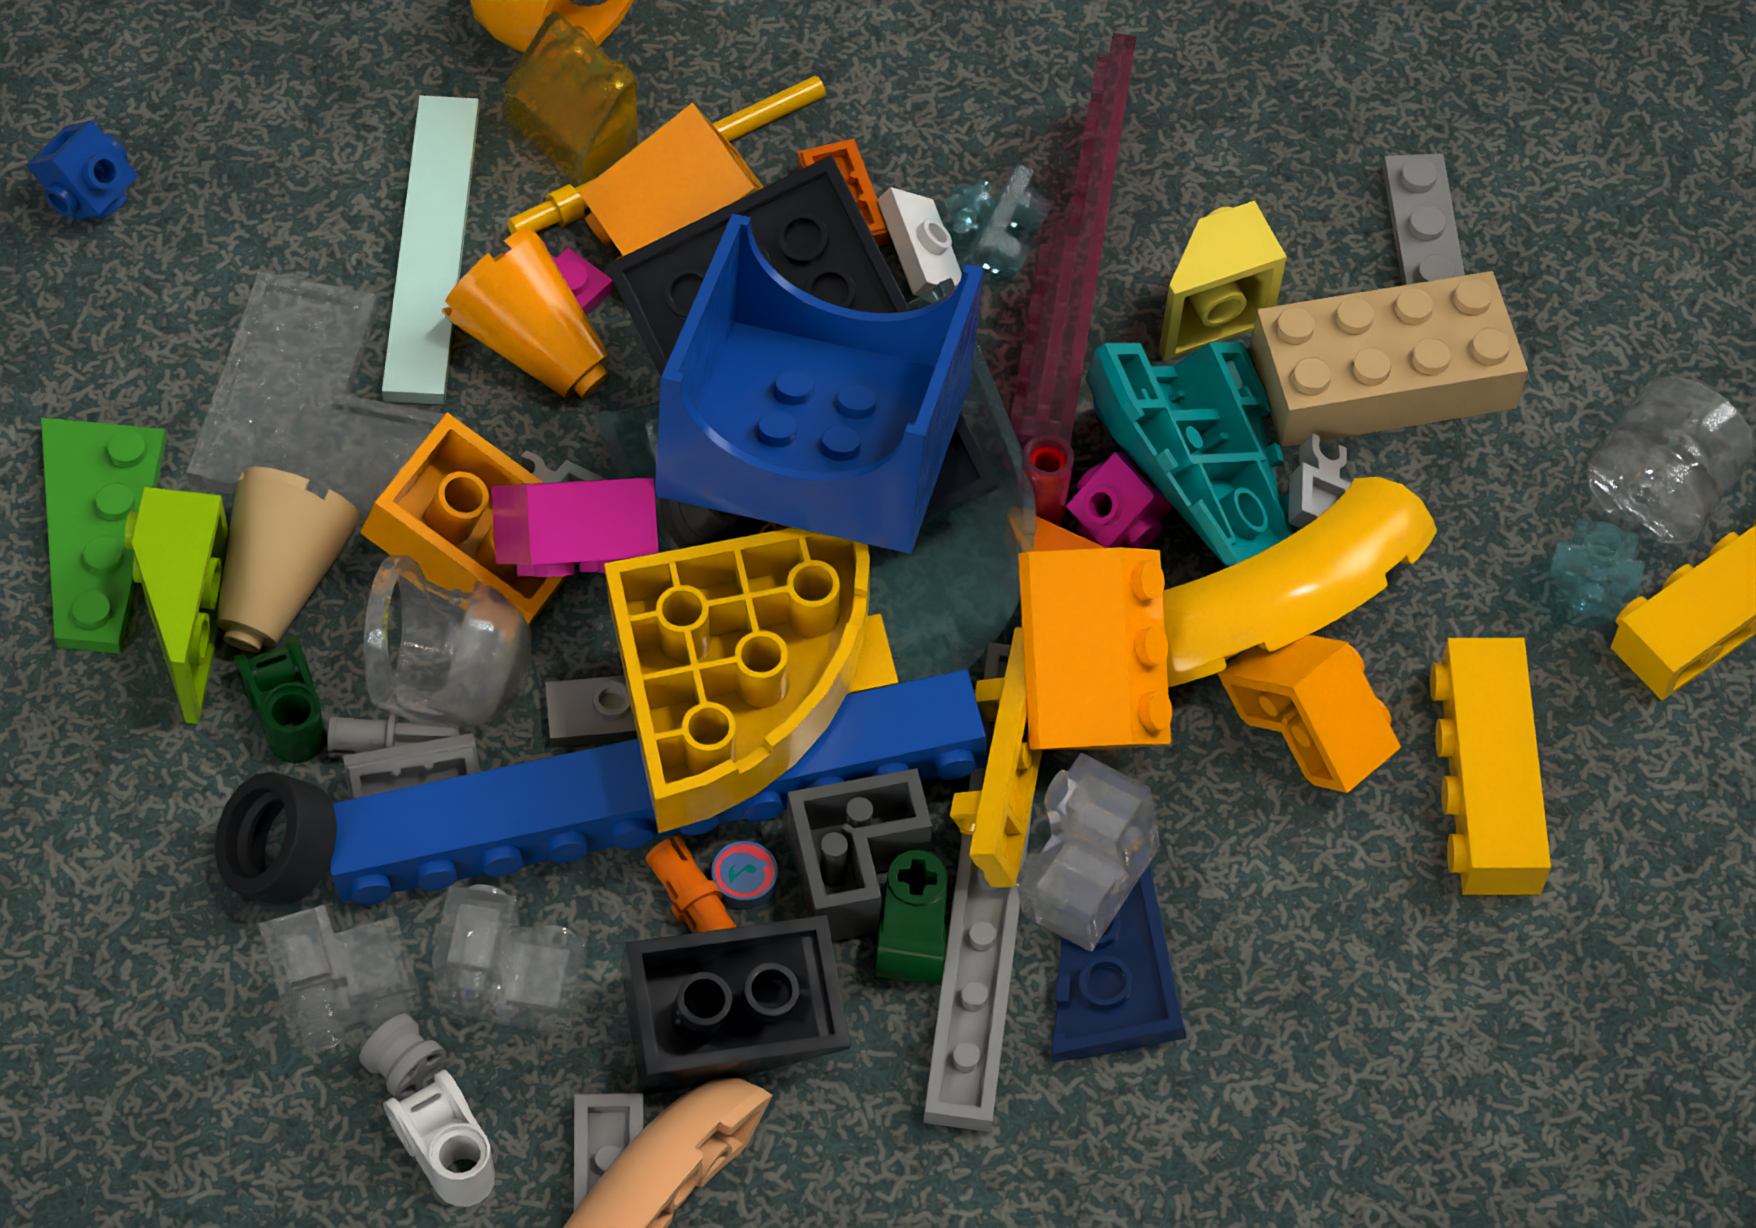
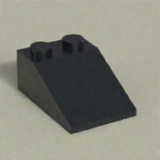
(732, 1002)

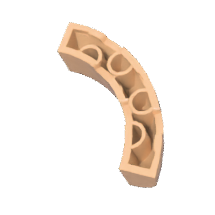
(673, 1156)

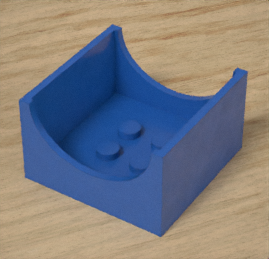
(811, 405)

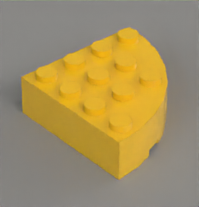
(736, 660)

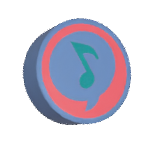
(745, 874)

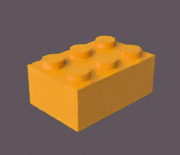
(444, 516)

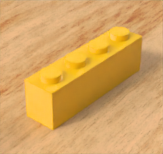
(1693, 619)
(1492, 767)

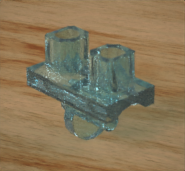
(1011, 205)

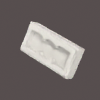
(919, 240)

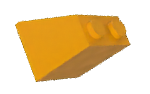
(667, 183)

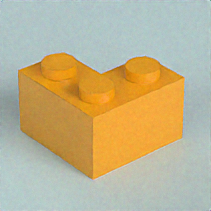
(1320, 705)

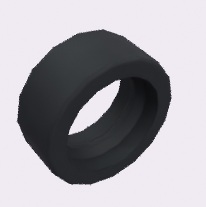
(306, 846)

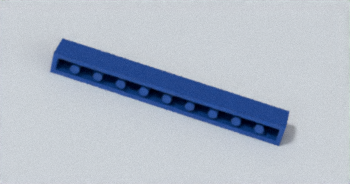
(602, 797)

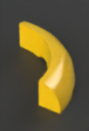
(1297, 582)

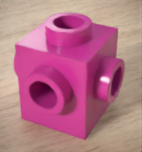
(1118, 505)

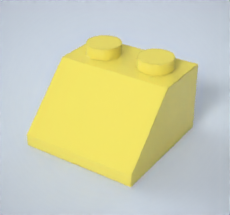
(1222, 280)

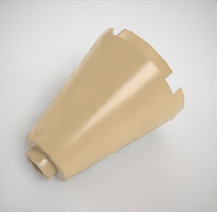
(277, 553)

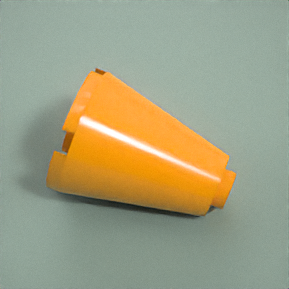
(530, 317)

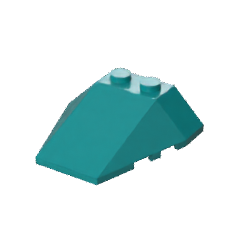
(1198, 440)

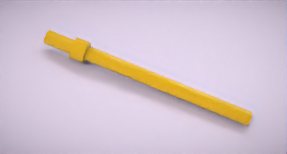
(567, 205)

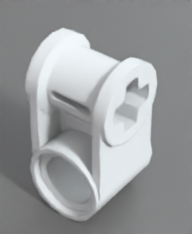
(440, 1130)

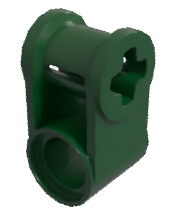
(280, 693)
(913, 926)

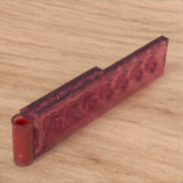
(1065, 296)

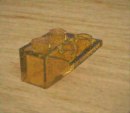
(573, 100)

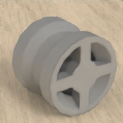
(402, 1056)

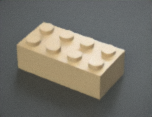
(1388, 358)

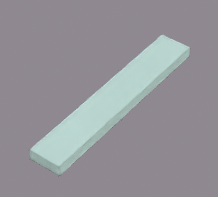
(430, 250)

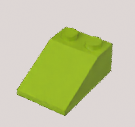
(180, 562)

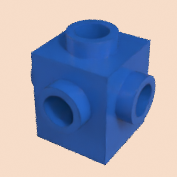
(83, 172)

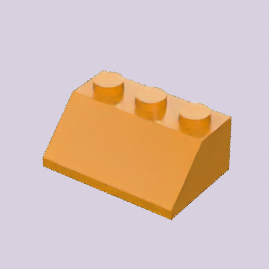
(1094, 649)

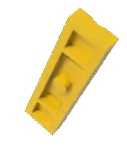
(1002, 808)

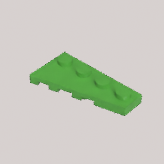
(90, 487)

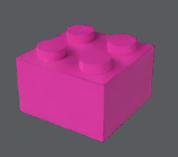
(568, 522)

